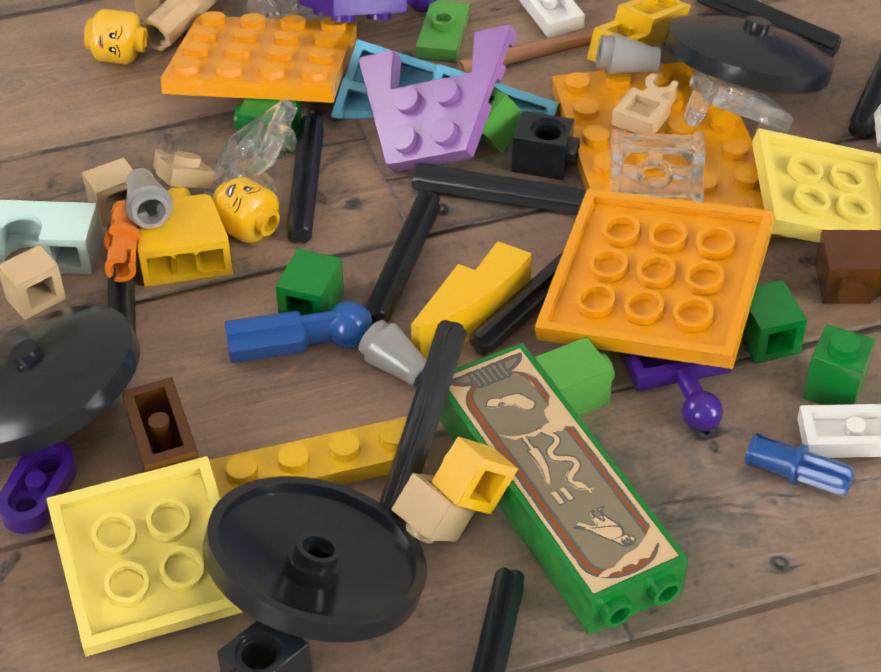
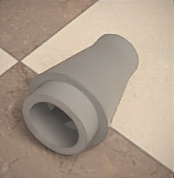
(624, 55)
(147, 200)
(392, 352)

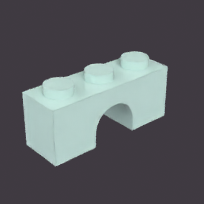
(63, 229)

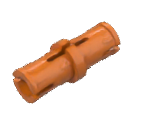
(121, 244)

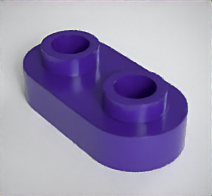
(25, 492)

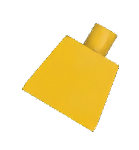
(187, 245)

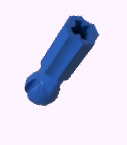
(293, 332)

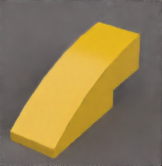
(641, 21)
(472, 294)

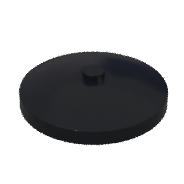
(749, 53)
(62, 374)
(314, 559)

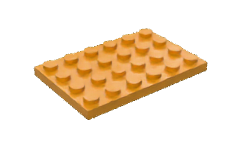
(729, 165)

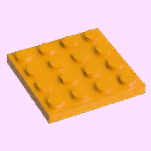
(261, 58)
(657, 277)

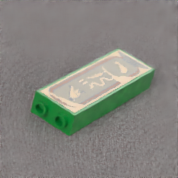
(568, 494)

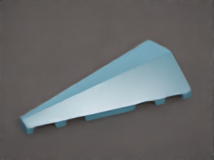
(353, 99)

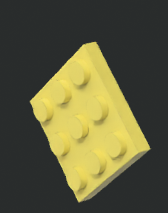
(817, 185)
(138, 555)

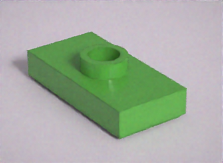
(443, 31)

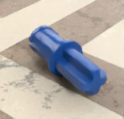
(799, 464)

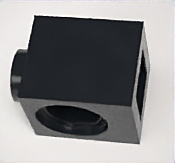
(544, 145)
(265, 647)

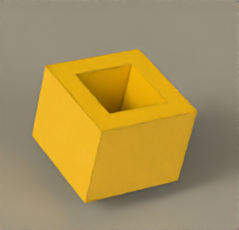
(474, 475)

